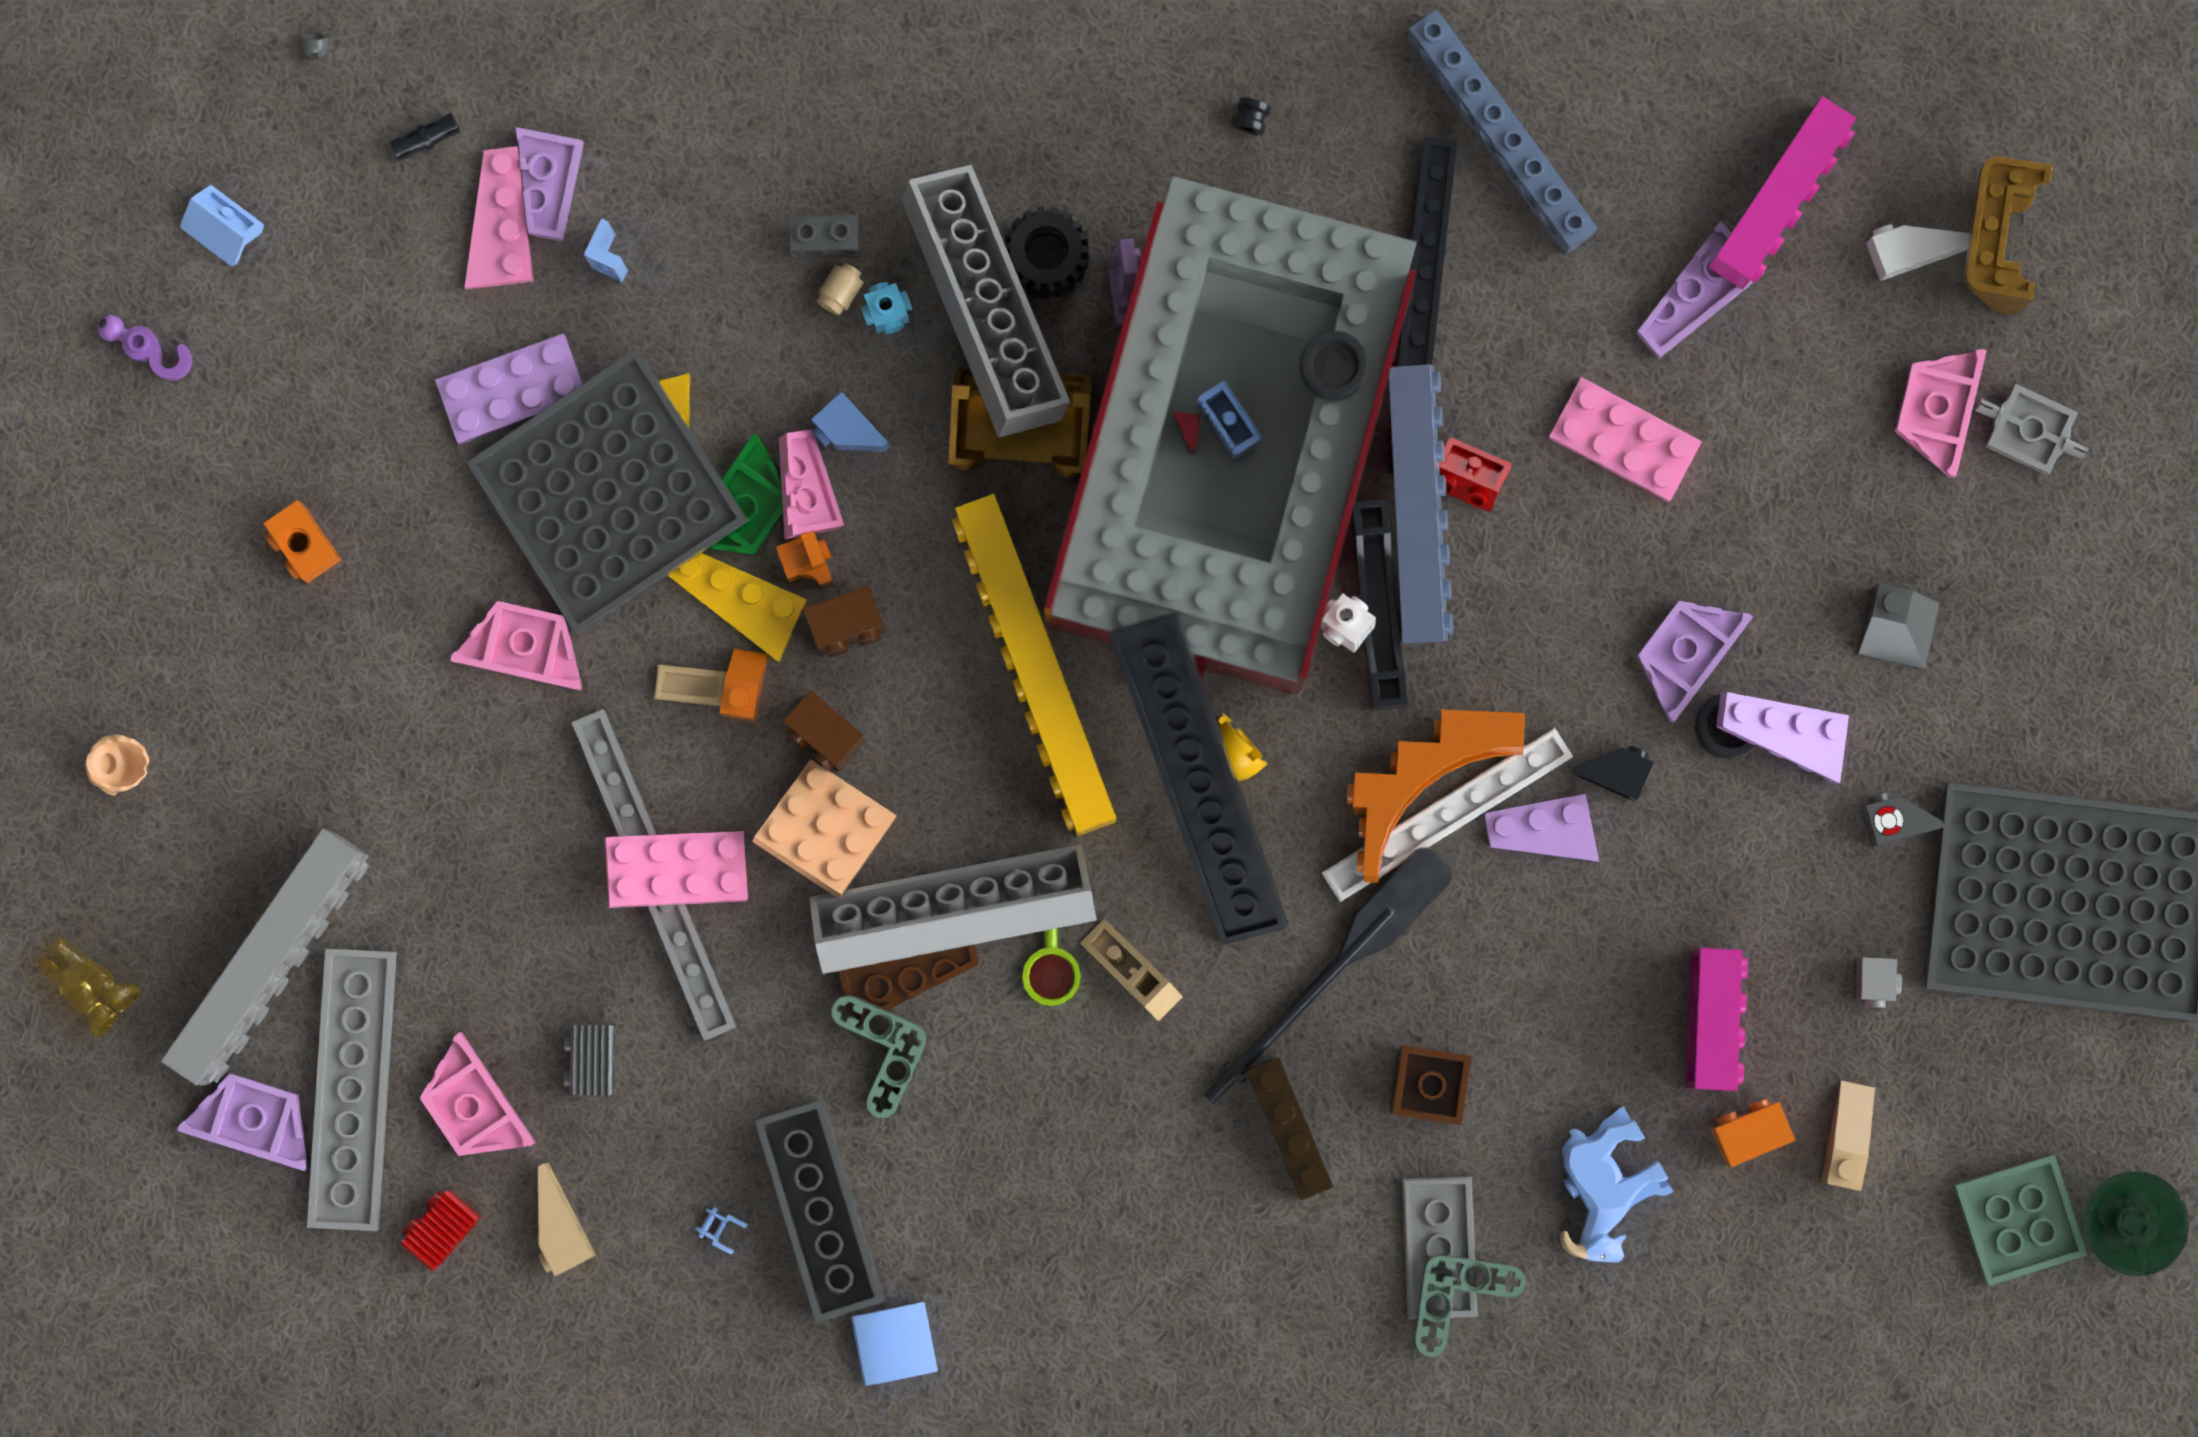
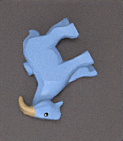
(1603, 1188)

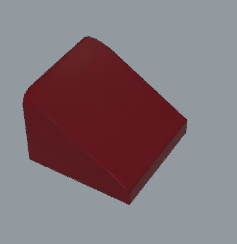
(1188, 428)

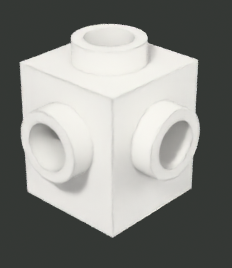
(1347, 622)

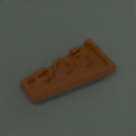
(904, 978)

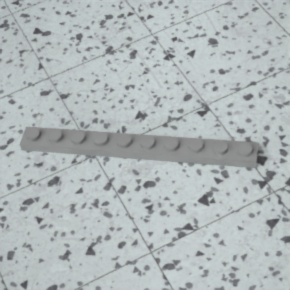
(672, 921)

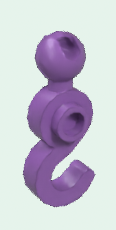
(144, 345)

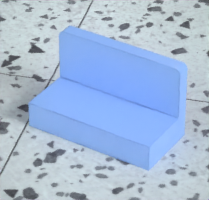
(220, 224)
(599, 256)

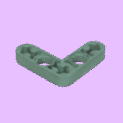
(891, 1039)
(1446, 1288)

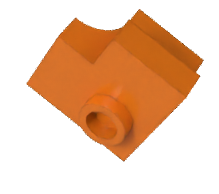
(806, 559)

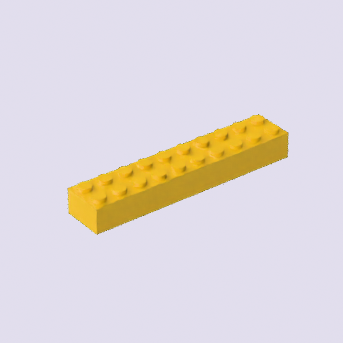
(1035, 664)

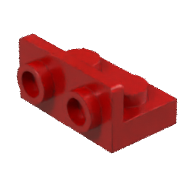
(1473, 474)

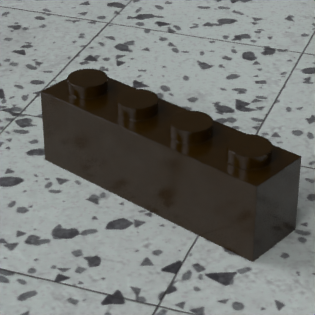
(1289, 1129)

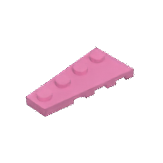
(499, 232)

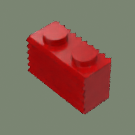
(440, 1229)

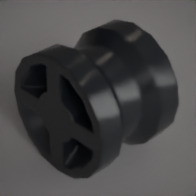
(1251, 116)

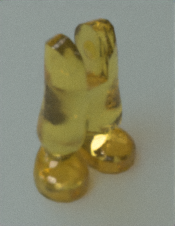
(83, 982)

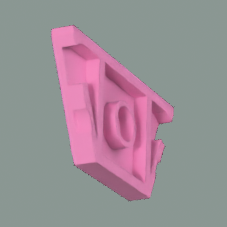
(1939, 407)
(522, 645)
(471, 1105)

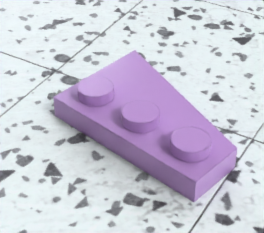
(549, 178)
(1122, 272)
(1546, 828)

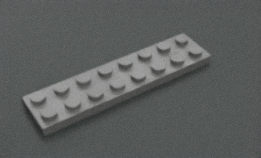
(351, 1090)

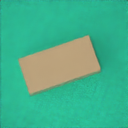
(689, 685)

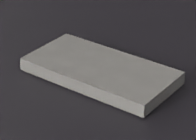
(1438, 1222)

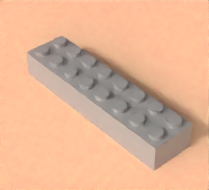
(985, 301)
(952, 909)
(266, 959)

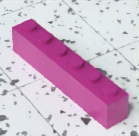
(1782, 194)

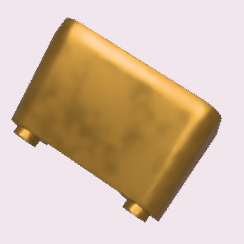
(2002, 188)
(1055, 443)

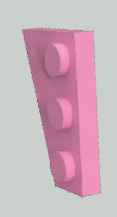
(806, 487)

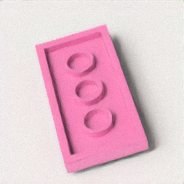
(1625, 439)
(675, 869)

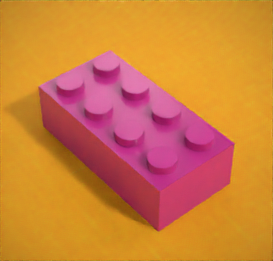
(1715, 1019)

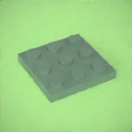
(2019, 1220)

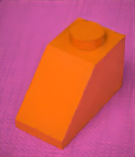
(743, 685)

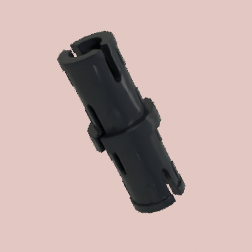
(425, 136)

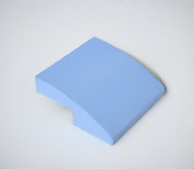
(894, 1344)

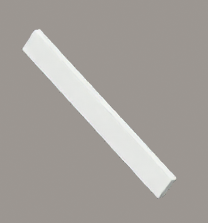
(1455, 810)

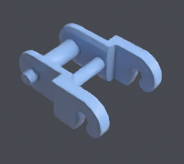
(707, 1223)

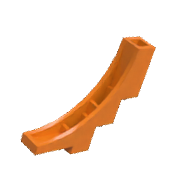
(1384, 797)

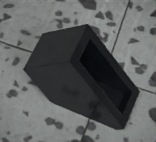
(1618, 771)

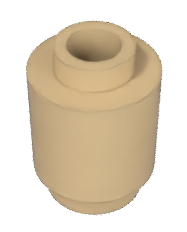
(840, 289)

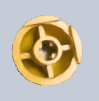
(1242, 752)

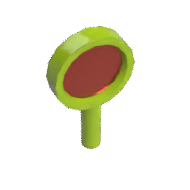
(1051, 973)

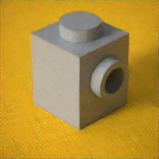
(1877, 981)

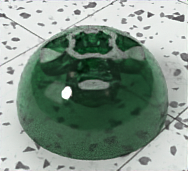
(2153, 1217)

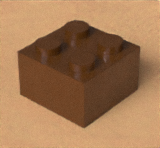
(845, 622)
(825, 731)
(1430, 1085)

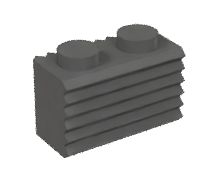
(592, 1059)

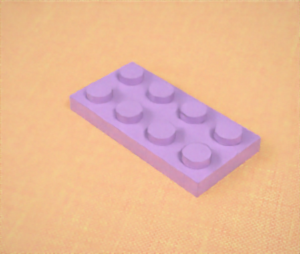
(508, 388)

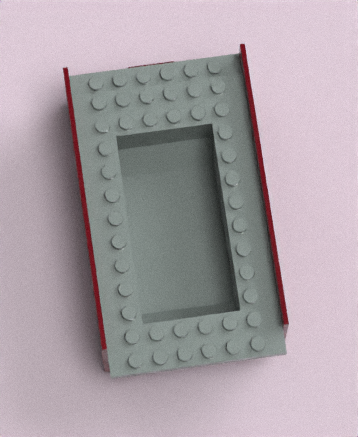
(1252, 540)

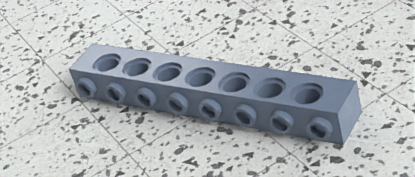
(1501, 132)

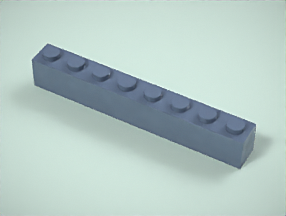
(1418, 503)

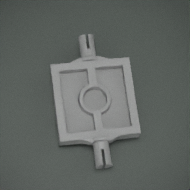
(2031, 429)

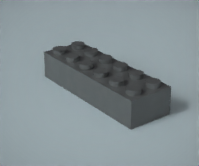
(819, 1210)

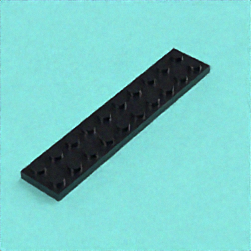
(1199, 778)

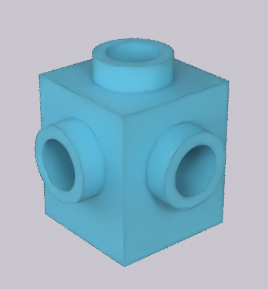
(886, 320)

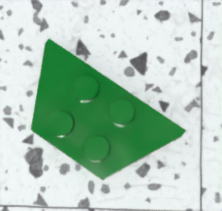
(758, 491)

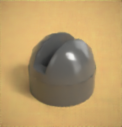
(314, 43)

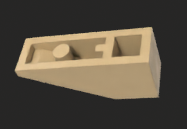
(1131, 969)
(1849, 1137)
(560, 1232)

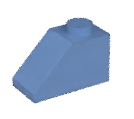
(847, 428)

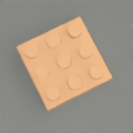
(824, 828)

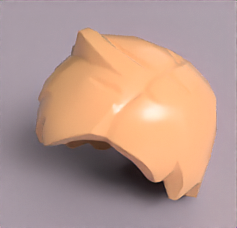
(116, 763)

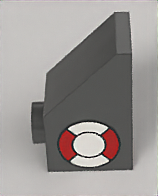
(1896, 819)

